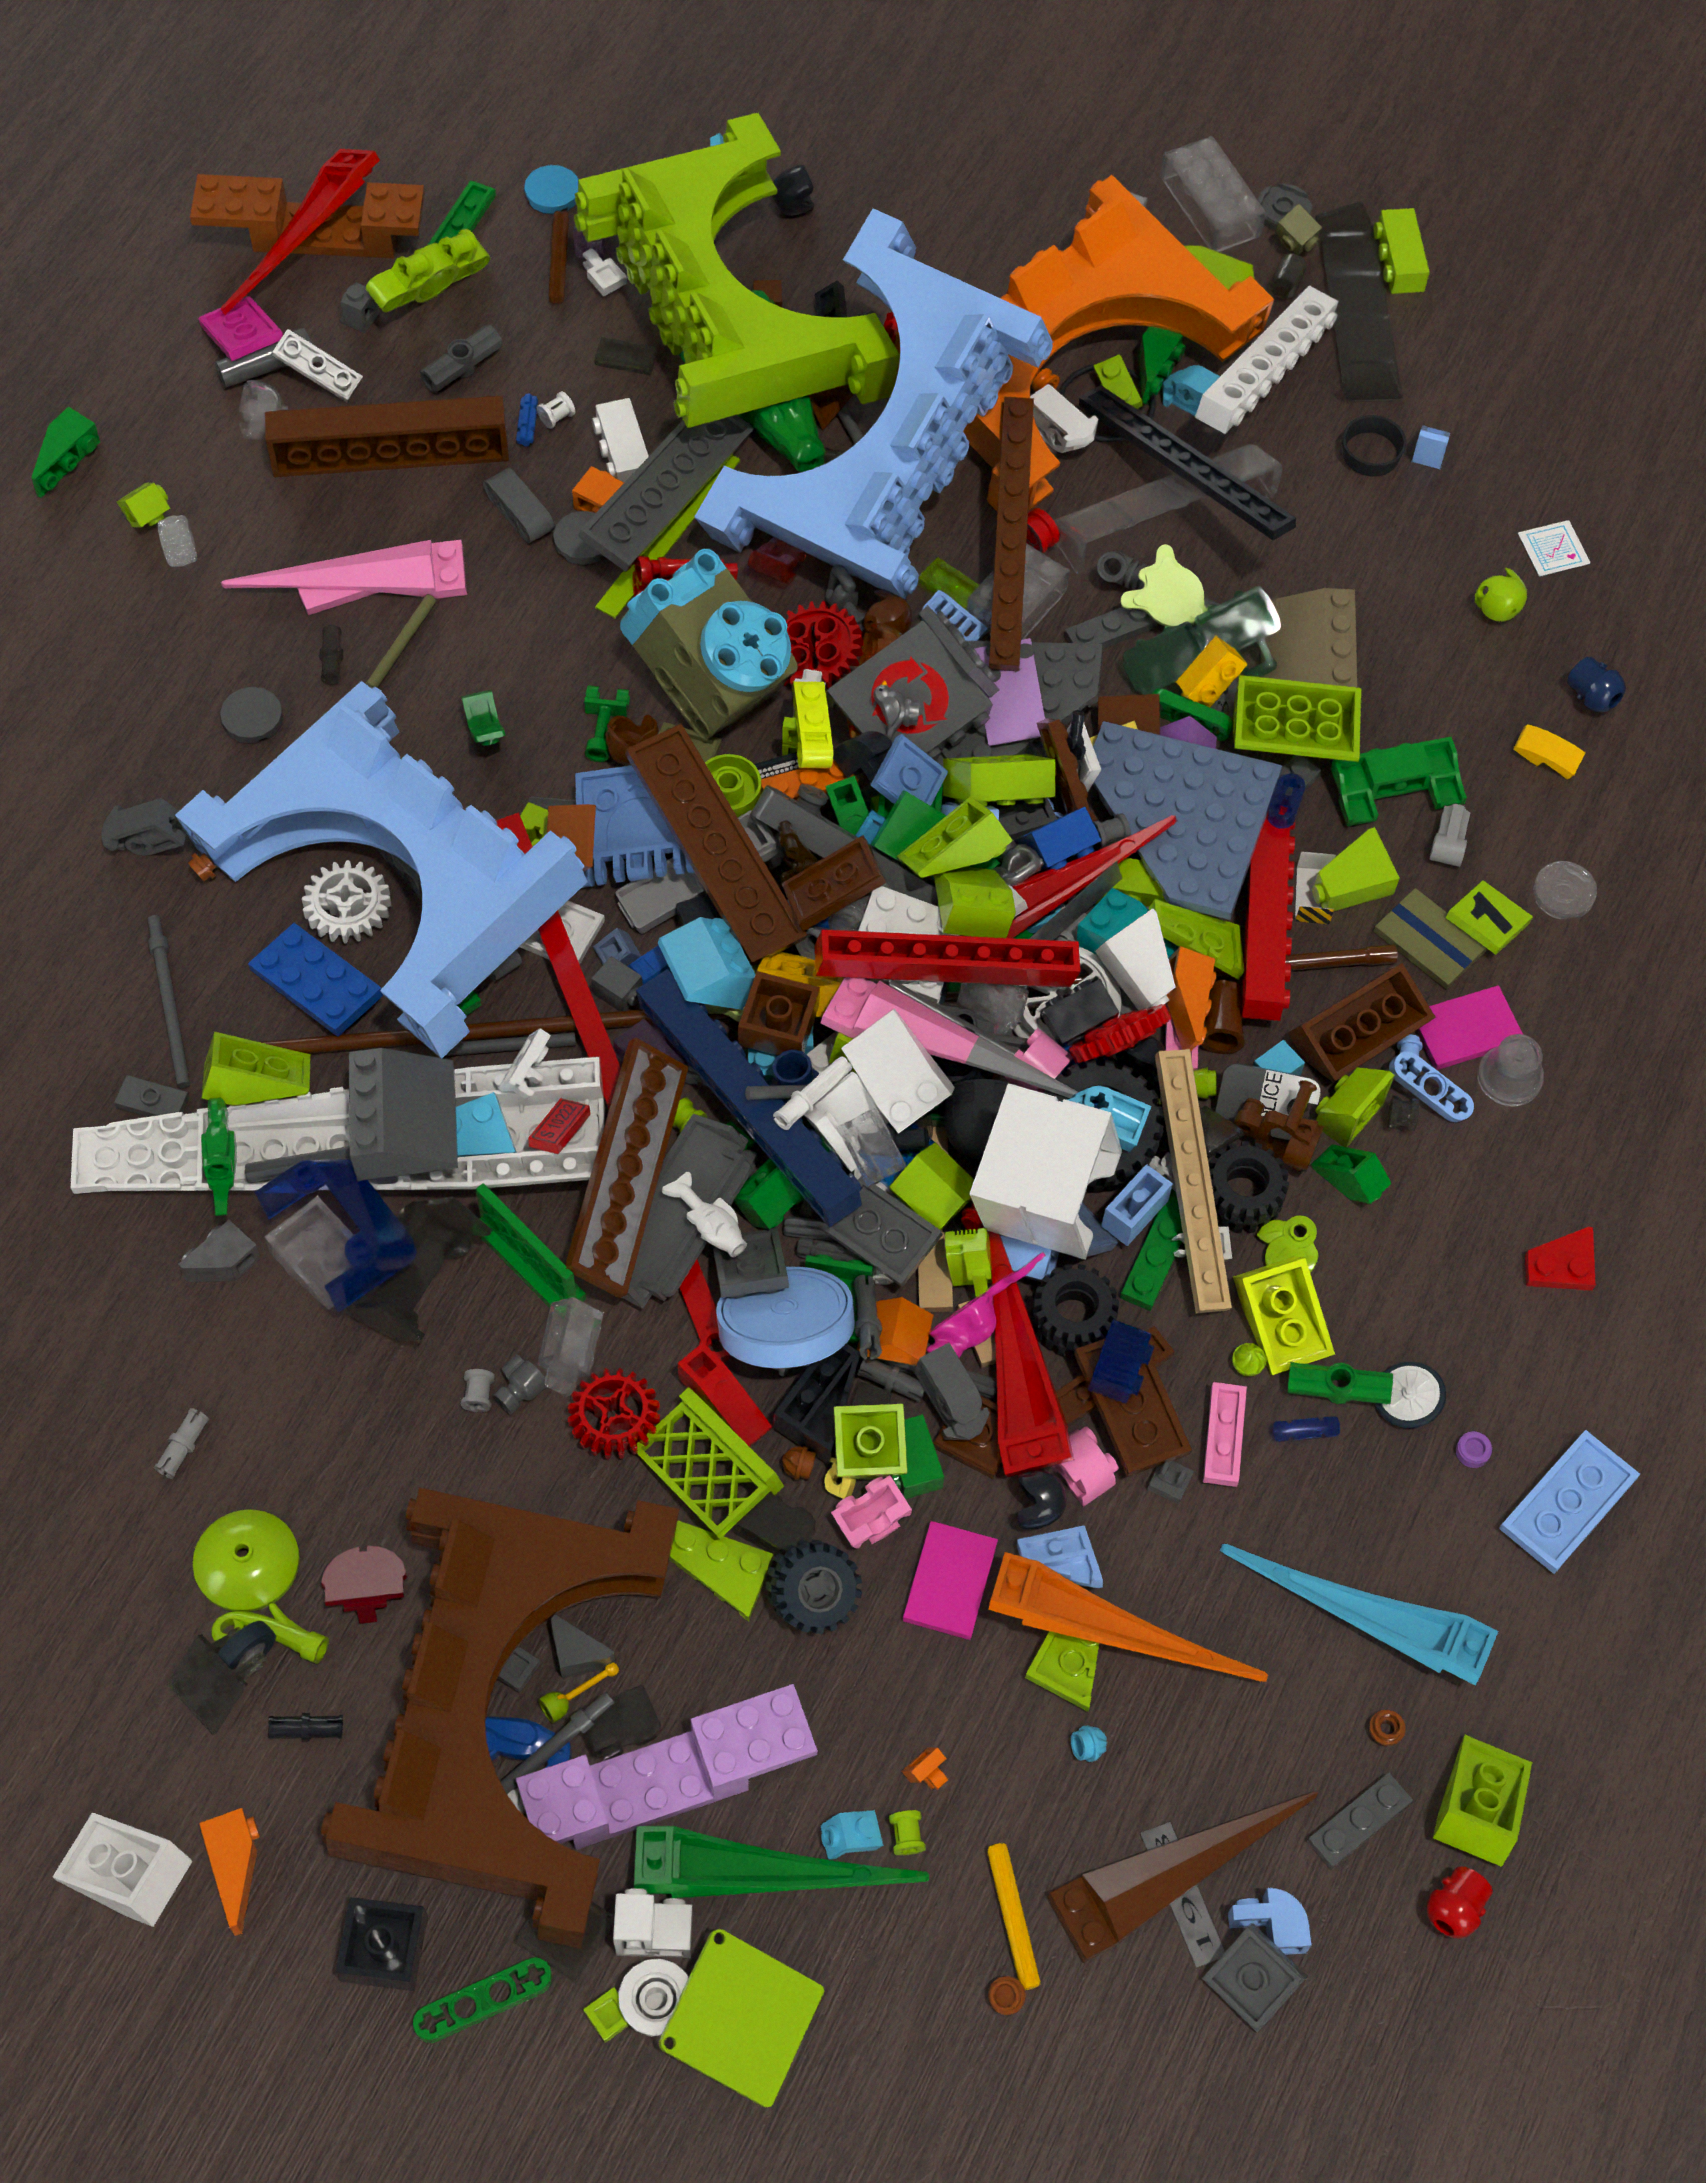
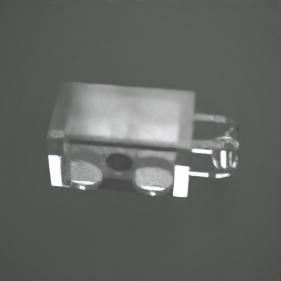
(569, 1343)

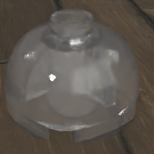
(255, 400)

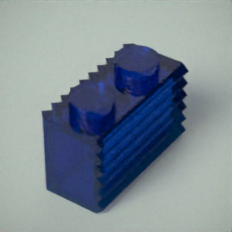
(1120, 1362)

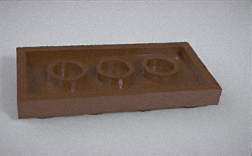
(1146, 1426)

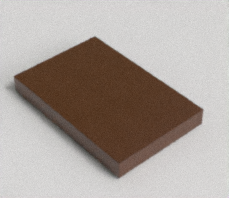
(833, 883)

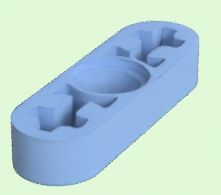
(1444, 1108)

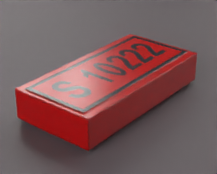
(559, 1126)

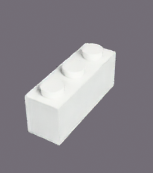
(620, 438)

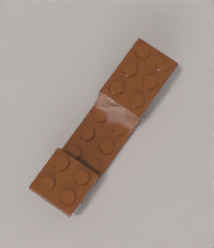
(349, 231)

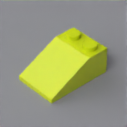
(1284, 1313)

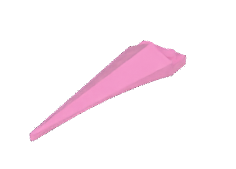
(403, 569)

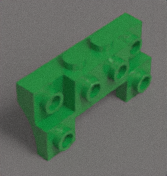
(1396, 772)

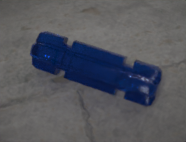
(1306, 1428)

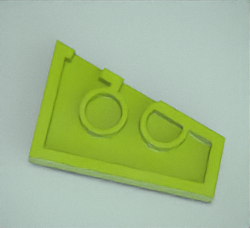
(1203, 935)

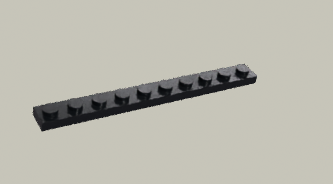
(1188, 463)

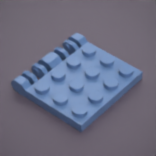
(626, 827)

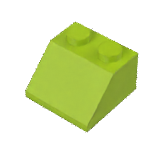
(1353, 1104)

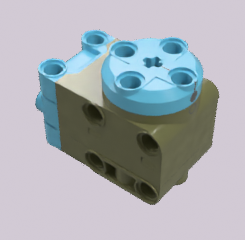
(709, 643)

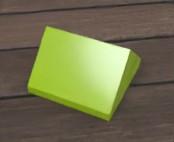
(934, 1186)
(870, 1441)

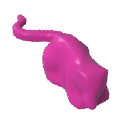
(976, 1319)

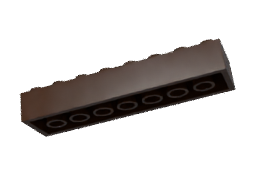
(386, 436)

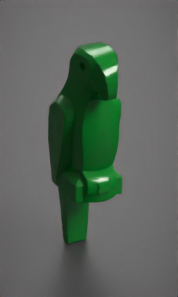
(219, 1154)

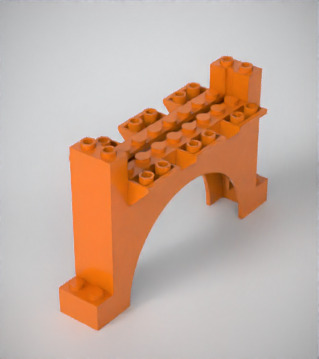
(1114, 274)

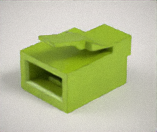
(969, 1259)

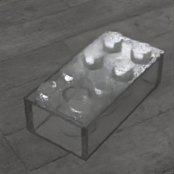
(1212, 194)

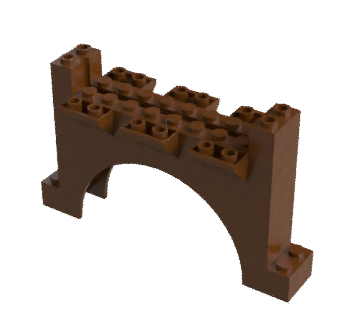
(440, 1796)

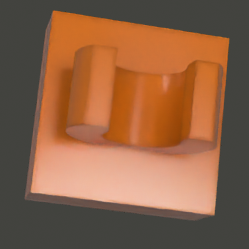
(926, 1768)

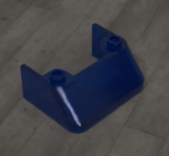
(375, 1251)

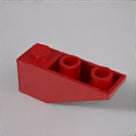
(723, 1393)

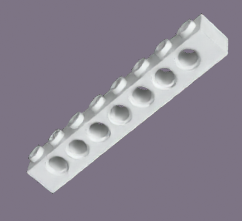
(1267, 360)

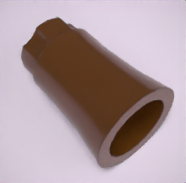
(1224, 1019)

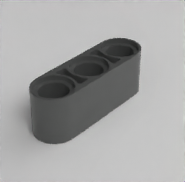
(518, 505)

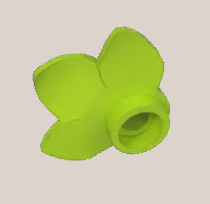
(1285, 1244)

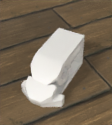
(1061, 422)

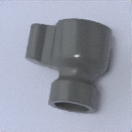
(524, 1384)

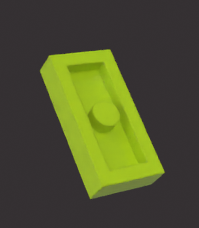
(1116, 378)

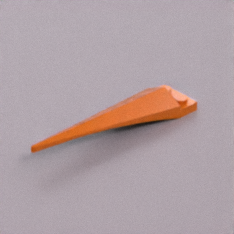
(1058, 1605)

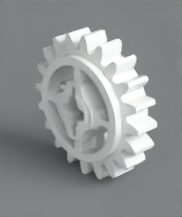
(339, 894)

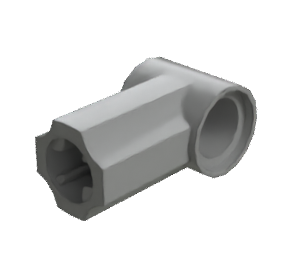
(1450, 840)

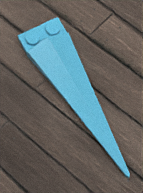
(1423, 1633)

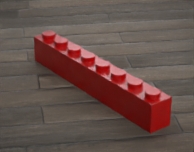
(1268, 924)
(946, 958)

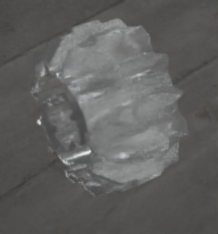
(177, 541)

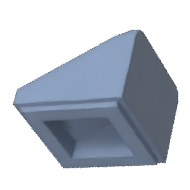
(618, 945)

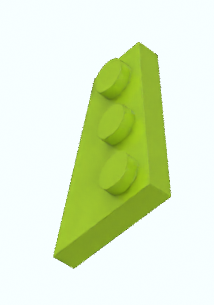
(723, 1565)
(1066, 1668)

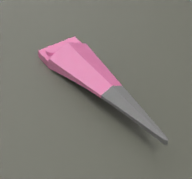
(863, 1002)

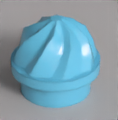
(1088, 1743)

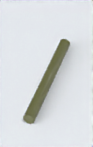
(401, 641)

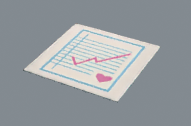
(1554, 548)

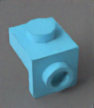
(851, 1833)

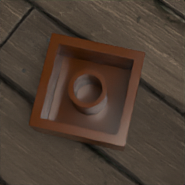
(778, 1014)

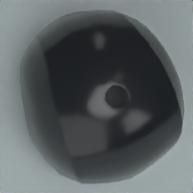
(793, 191)
(1141, 1058)
(1048, 1496)

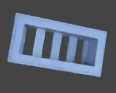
(948, 606)

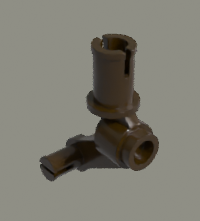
(794, 849)

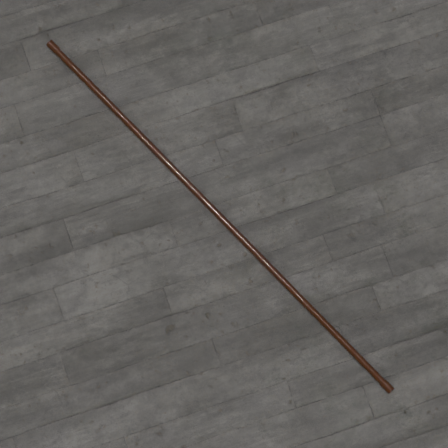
(1369, 955)

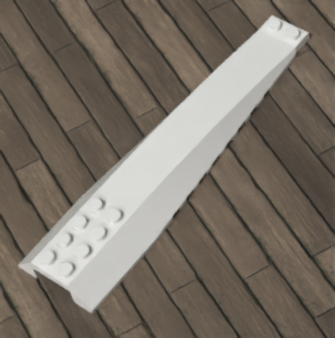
(167, 1148)

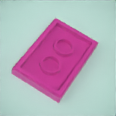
(241, 329)
(1467, 1027)
(950, 1580)

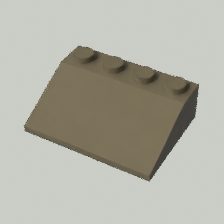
(1315, 638)

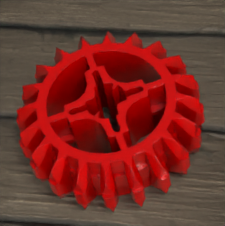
(592, 1400)

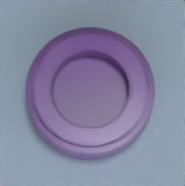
(1473, 1449)

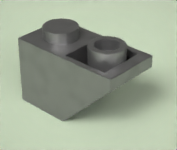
(221, 1257)

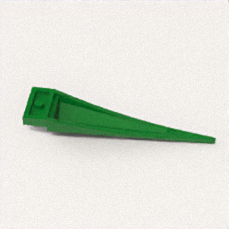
(703, 1865)

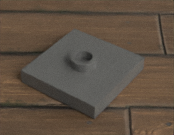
(1254, 1977)

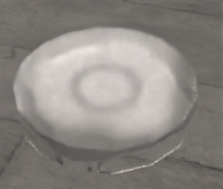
(1565, 890)

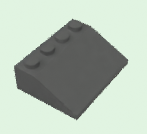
(401, 1113)

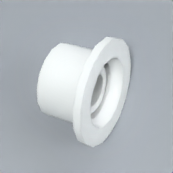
(651, 1994)

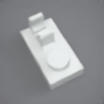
(531, 1052)

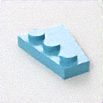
(482, 1128)

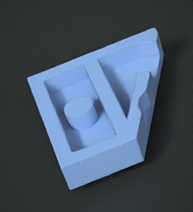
(1065, 1553)

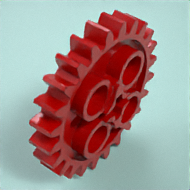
(842, 642)
(1120, 1033)

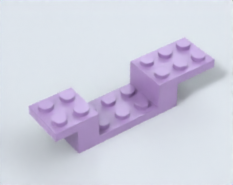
(669, 1775)

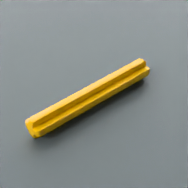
(1013, 1916)

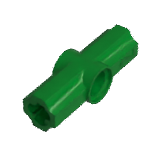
(1362, 1384)

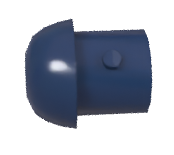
(1597, 685)
(793, 1068)

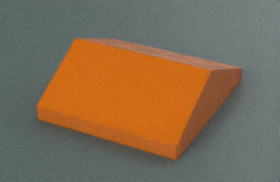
(903, 1330)

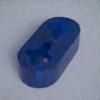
(1281, 799)

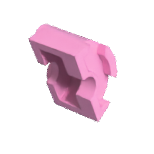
(1043, 1055)
(1090, 1471)
(873, 1514)

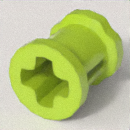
(907, 1832)

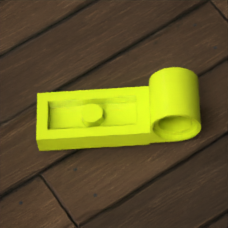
(813, 725)

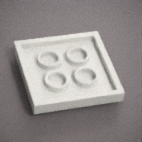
(900, 913)

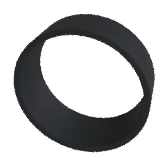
(1379, 425)

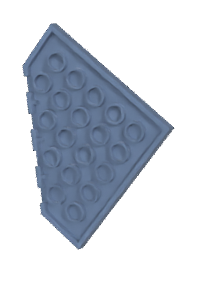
(1216, 803)

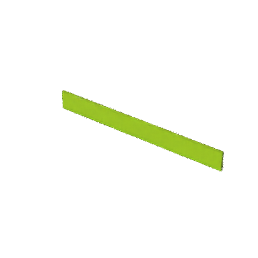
(622, 589)

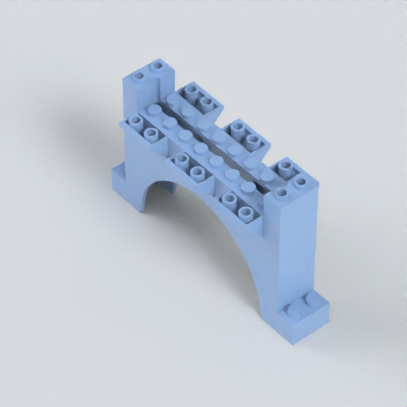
(951, 367)
(353, 787)

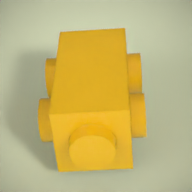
(1211, 672)

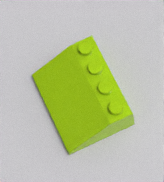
(1297, 718)

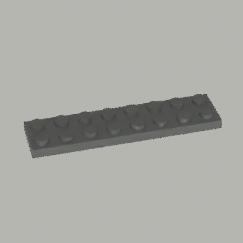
(662, 488)

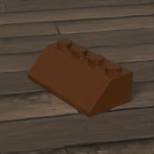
(1362, 1024)

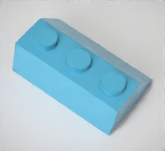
(708, 963)

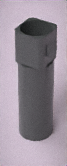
(253, 364)

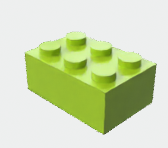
(1000, 779)

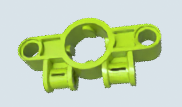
(428, 271)

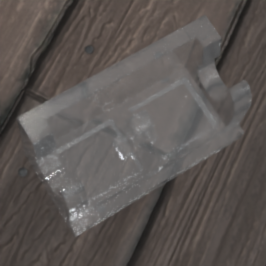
(871, 1146)

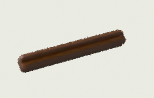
(558, 257)

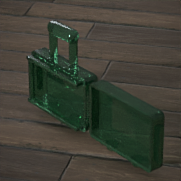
(1238, 622)

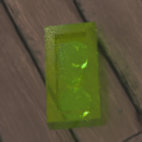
(949, 580)

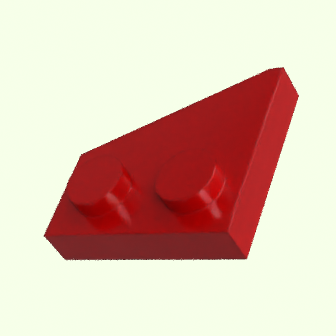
(1563, 1262)

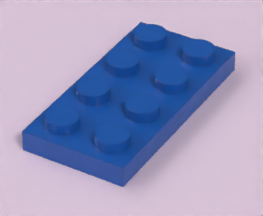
(315, 979)

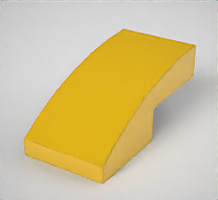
(1543, 746)

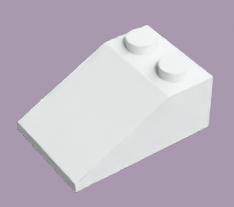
(897, 1071)
(123, 1868)

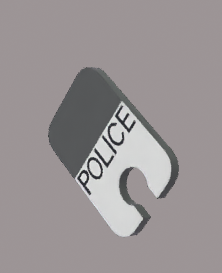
(1269, 1086)

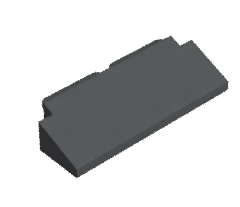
(670, 1240)

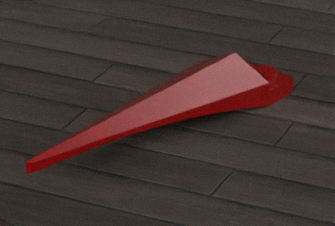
(331, 188)
(1053, 887)
(1029, 1413)

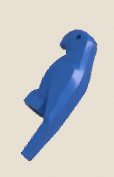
(520, 1739)

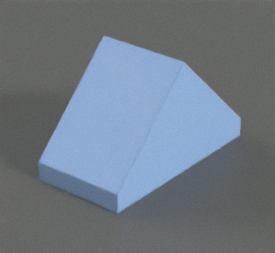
(1431, 447)

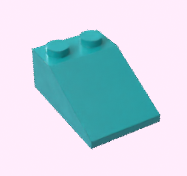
(1109, 917)

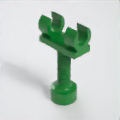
(596, 747)

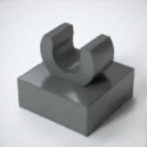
(1171, 1481)

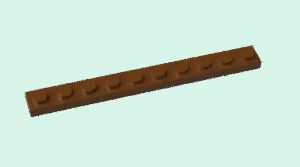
(1011, 534)

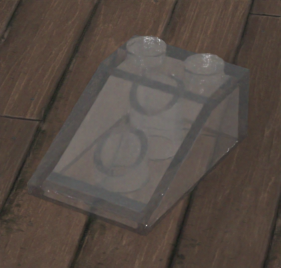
(311, 1248)

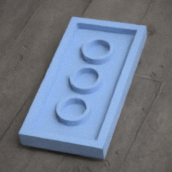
(1569, 1501)

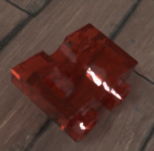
(776, 560)

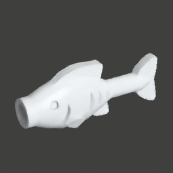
(714, 1221)

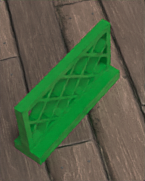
(525, 1251)

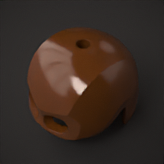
(891, 611)
(625, 733)

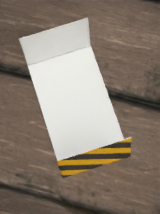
(1307, 869)

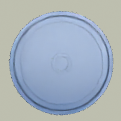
(789, 1325)

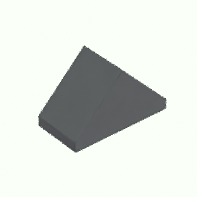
(577, 1650)

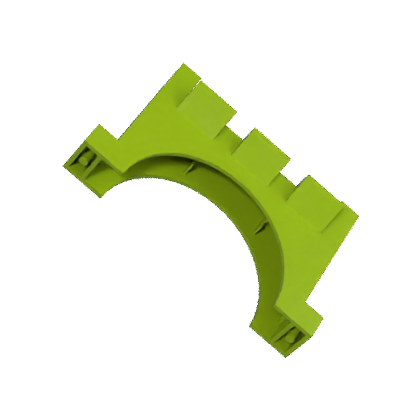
(734, 343)

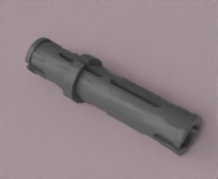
(868, 1325)

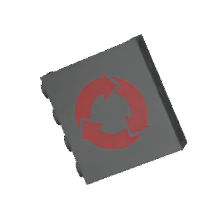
(919, 669)

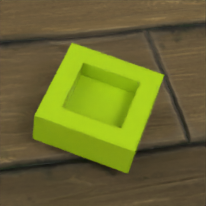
(606, 2015)

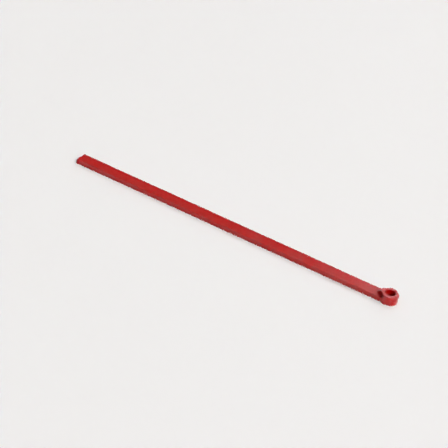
(597, 1044)

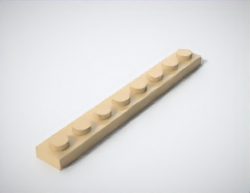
(1192, 1181)

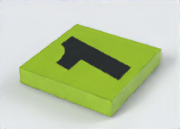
(1489, 917)

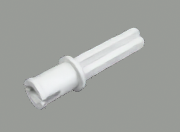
(803, 1101)

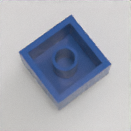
(1063, 839)

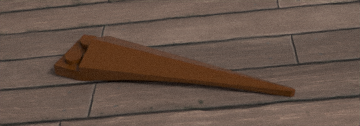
(1123, 1896)

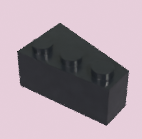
(808, 1409)

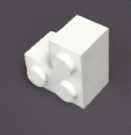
(652, 1928)

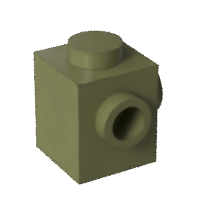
(1298, 230)

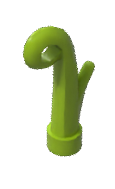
(308, 1644)

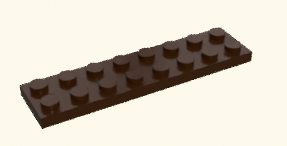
(715, 844)

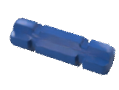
(527, 420)

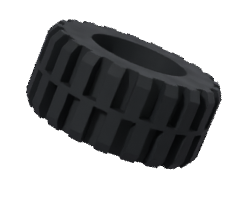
(1124, 1083)

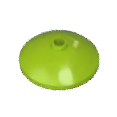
(250, 1580)

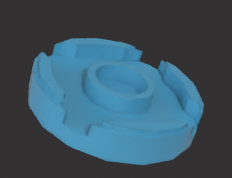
(551, 189)

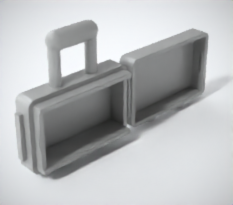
(655, 899)

